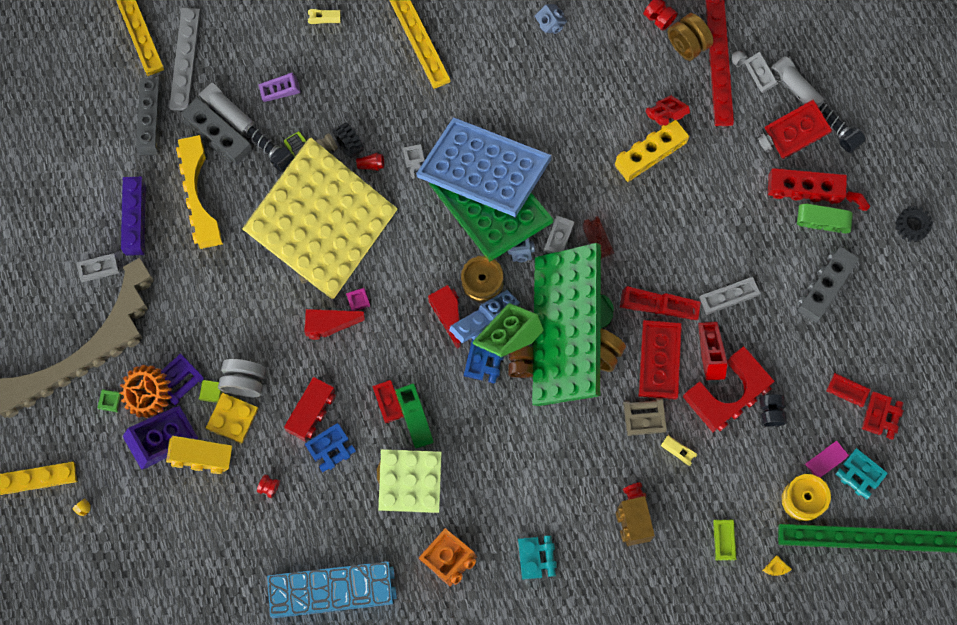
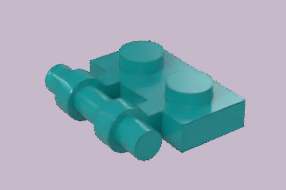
(864, 469)
(530, 557)

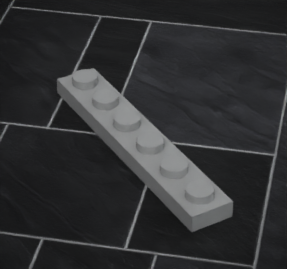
(185, 59)

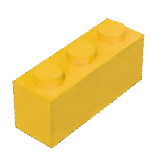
(198, 454)

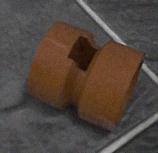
(521, 363)

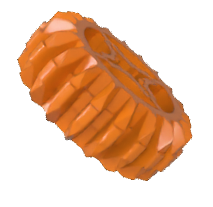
(151, 378)

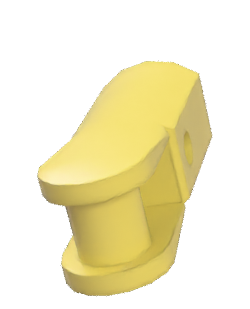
(328, 16)
(675, 448)

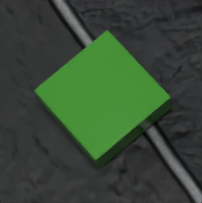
(109, 400)

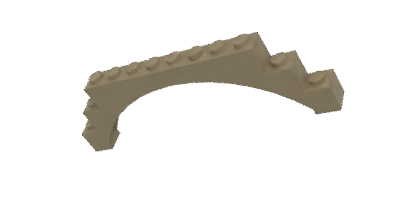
(114, 336)

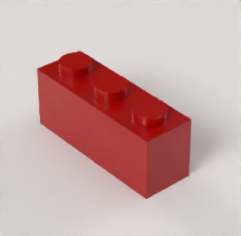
(310, 409)

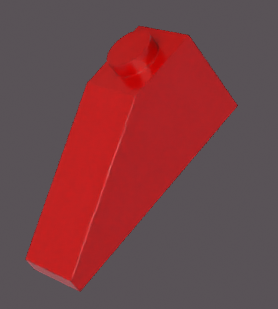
(446, 308)
(327, 322)
(712, 351)

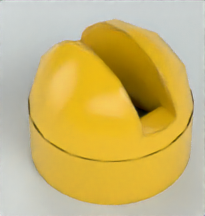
(82, 507)

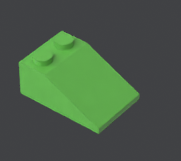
(509, 331)

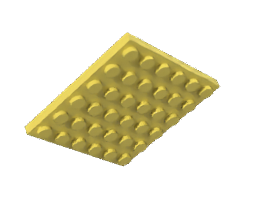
(320, 218)

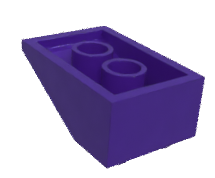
(151, 437)

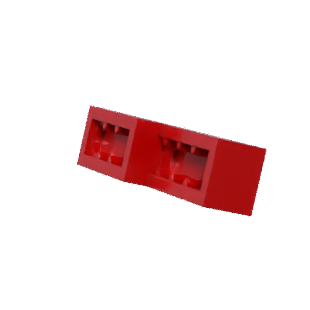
(659, 304)

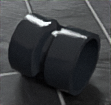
(773, 417)

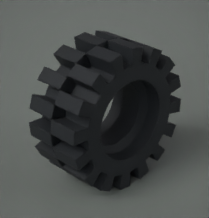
(348, 140)
(925, 224)

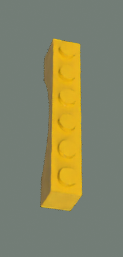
(193, 156)

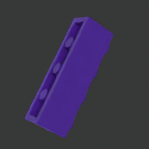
(133, 216)

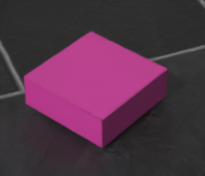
(358, 299)

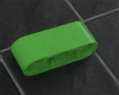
(824, 217)

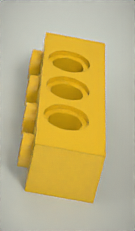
(631, 169)

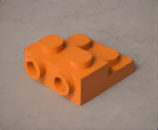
(448, 557)

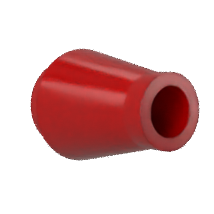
(371, 162)

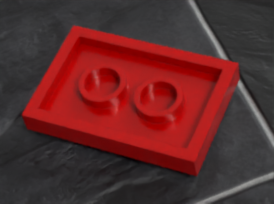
(798, 129)

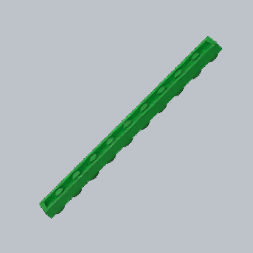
(867, 538)

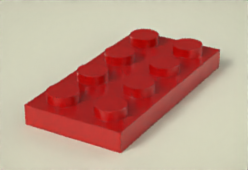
(660, 359)

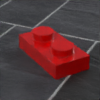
(388, 401)

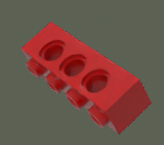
(815, 180)

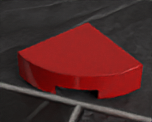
(859, 199)

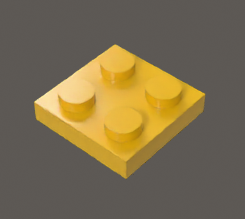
(232, 418)

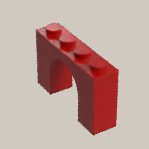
(716, 413)

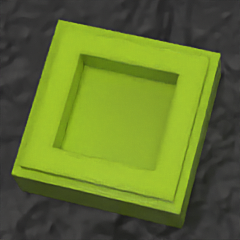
(210, 391)

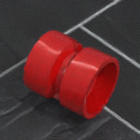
(661, 14)

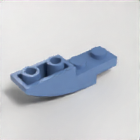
(476, 322)

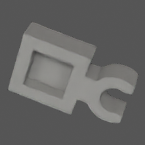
(413, 158)

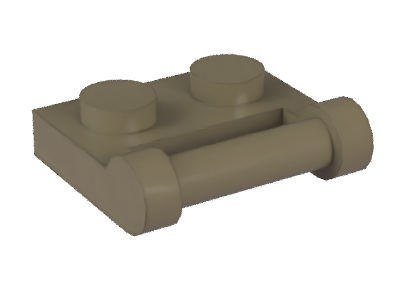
(644, 423)

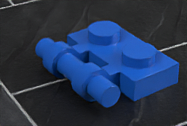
(477, 363)
(327, 442)

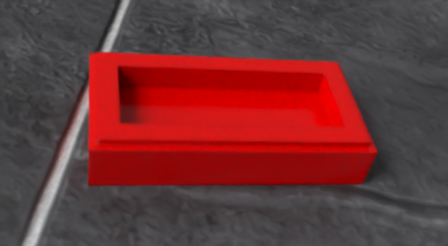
(848, 390)

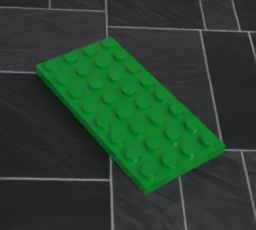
(570, 313)

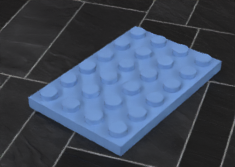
(484, 166)

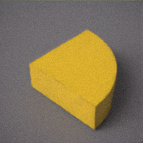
(776, 567)

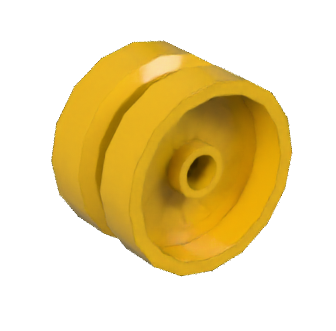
(815, 490)

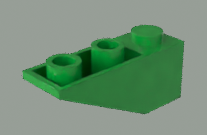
(414, 416)

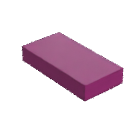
(827, 459)

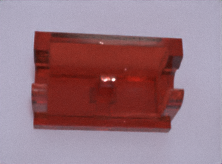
(596, 234)

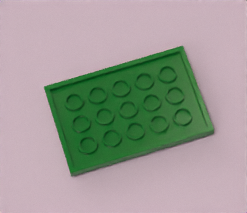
(493, 229)

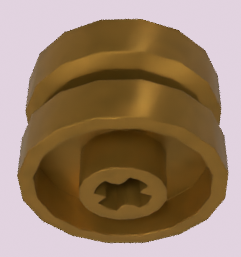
(690, 36)
(481, 268)
(610, 349)

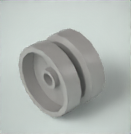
(241, 378)

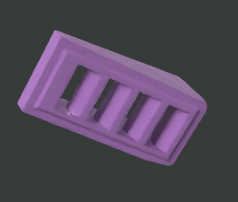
(288, 91)

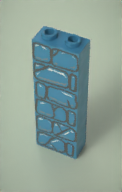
(331, 589)

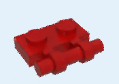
(667, 108)
(877, 412)

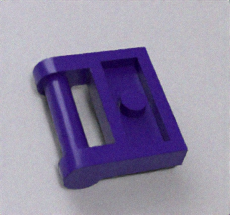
(176, 372)

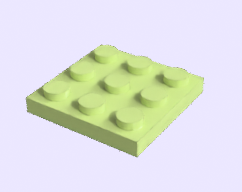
(409, 481)

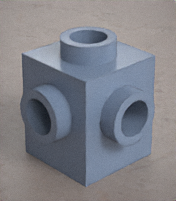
(551, 18)
(522, 251)

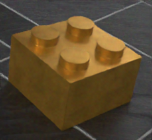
(635, 521)

